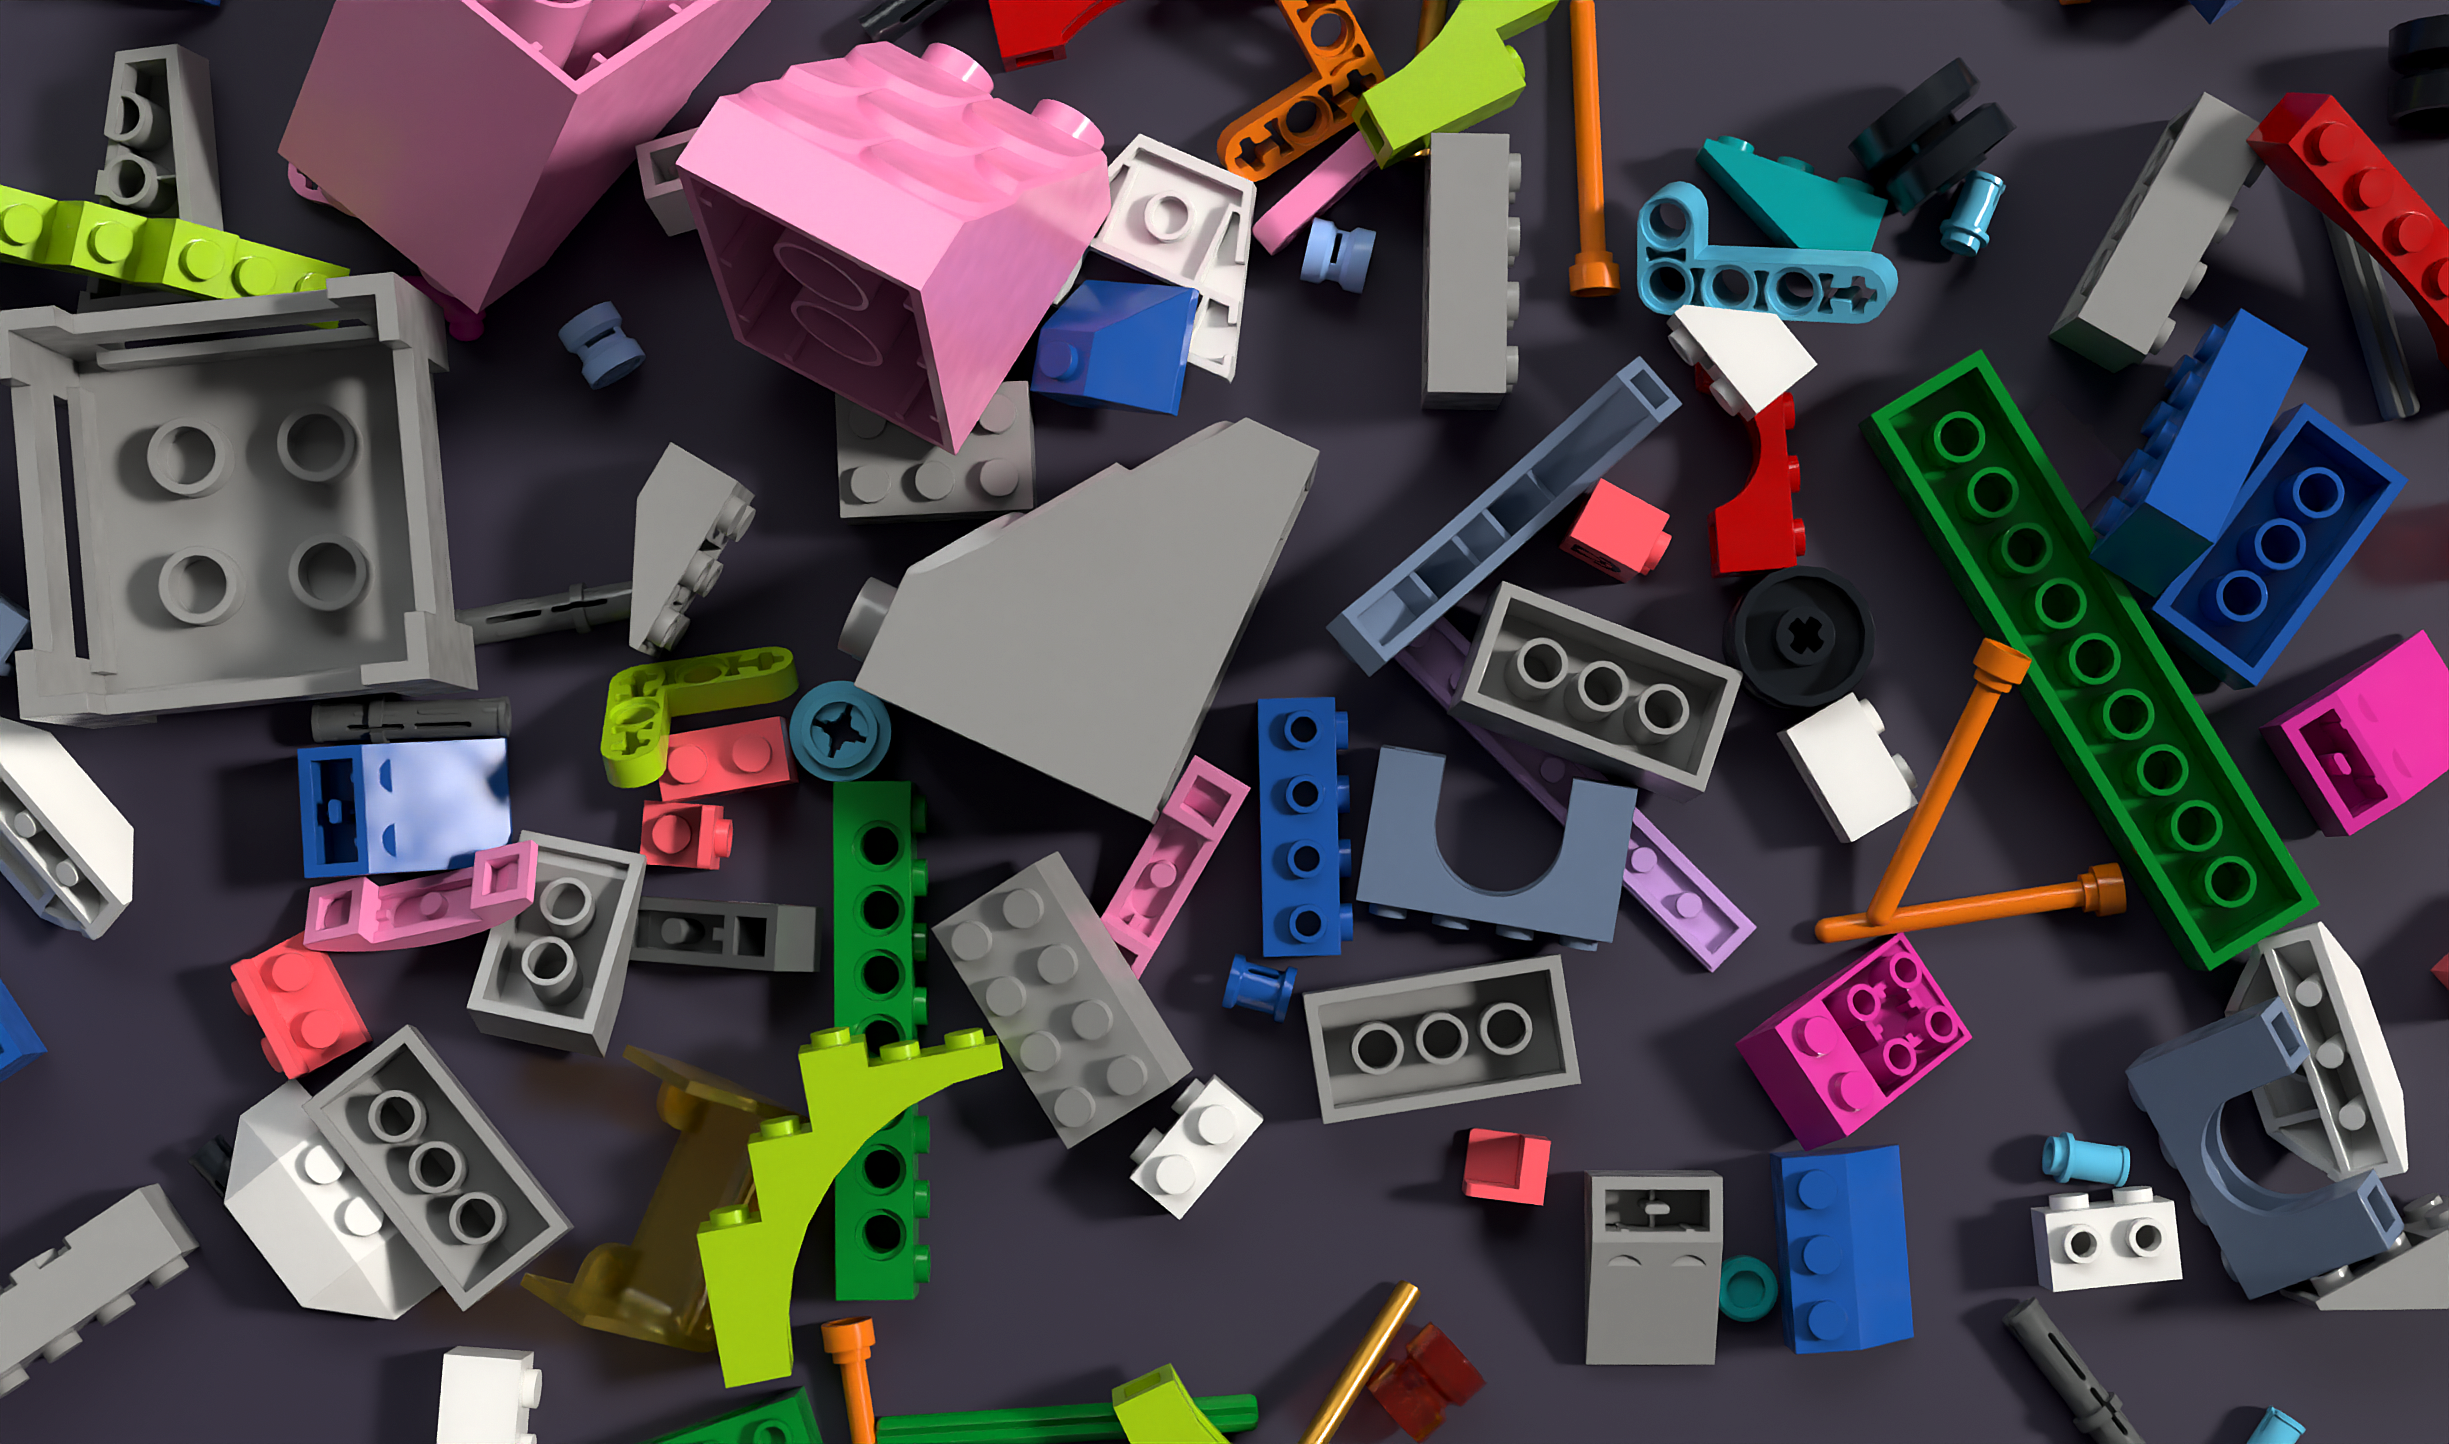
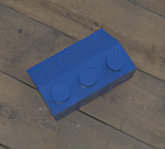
(1841, 1248)

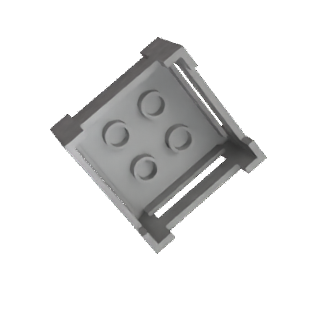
(241, 504)

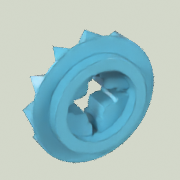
(828, 704)

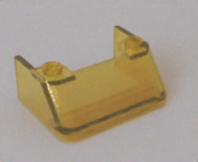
(659, 1281)

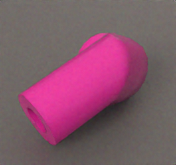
(464, 322)

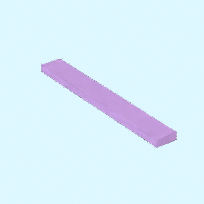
(1654, 868)

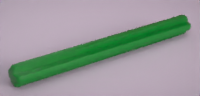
(1048, 1423)

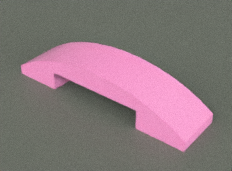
(1172, 860)
(423, 910)

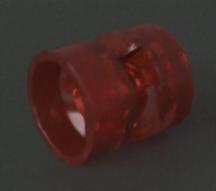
(1422, 1406)

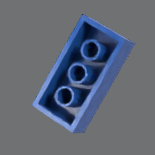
(2196, 452)
(2279, 549)

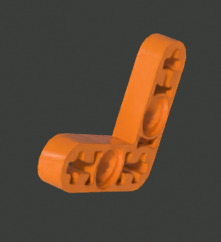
(1329, 68)

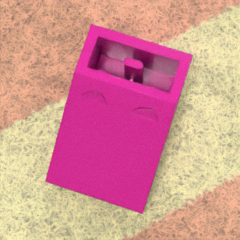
(2368, 737)
(1853, 1043)

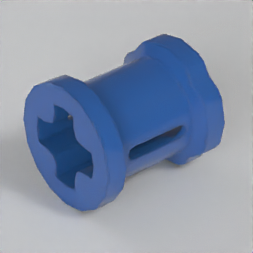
(1259, 988)

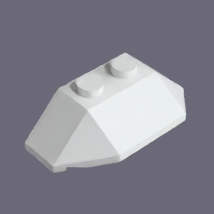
(60, 834)
(2345, 1097)
(317, 1217)

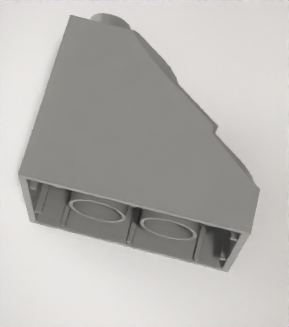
(1097, 618)

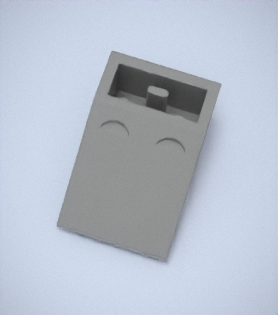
(679, 534)
(1652, 1266)
(2402, 1278)

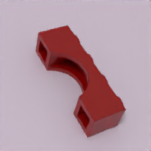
(1757, 526)

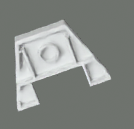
(1186, 229)

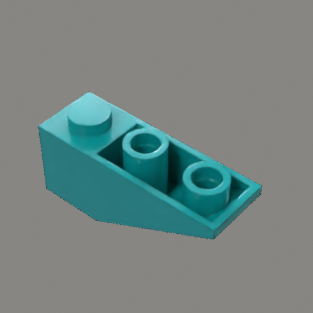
(1793, 203)

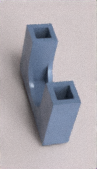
(1570, 899)
(2262, 1234)

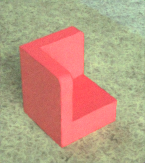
(1506, 1166)

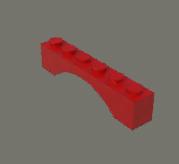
(2345, 176)

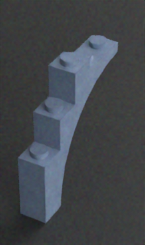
(1503, 517)

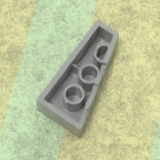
(89, 1280)

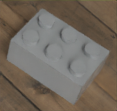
(905, 479)

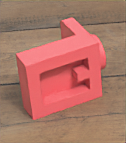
(685, 834)

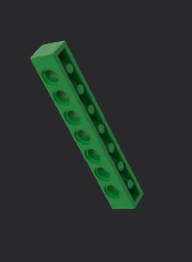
(858, 809)

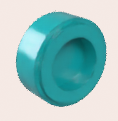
(1746, 1288)

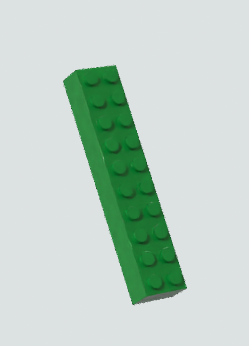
(2095, 667)

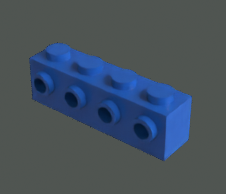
(1300, 827)

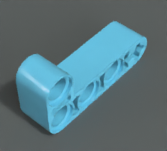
(1762, 267)

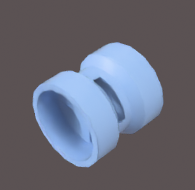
(1351, 260)
(601, 345)

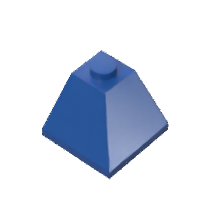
(1117, 347)

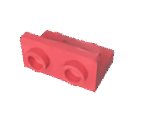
(299, 1007)

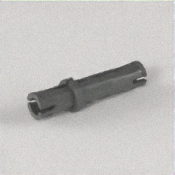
(522, 618)
(410, 719)
(2093, 1407)

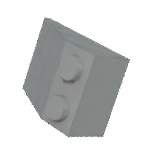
(564, 960)

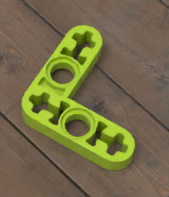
(650, 694)

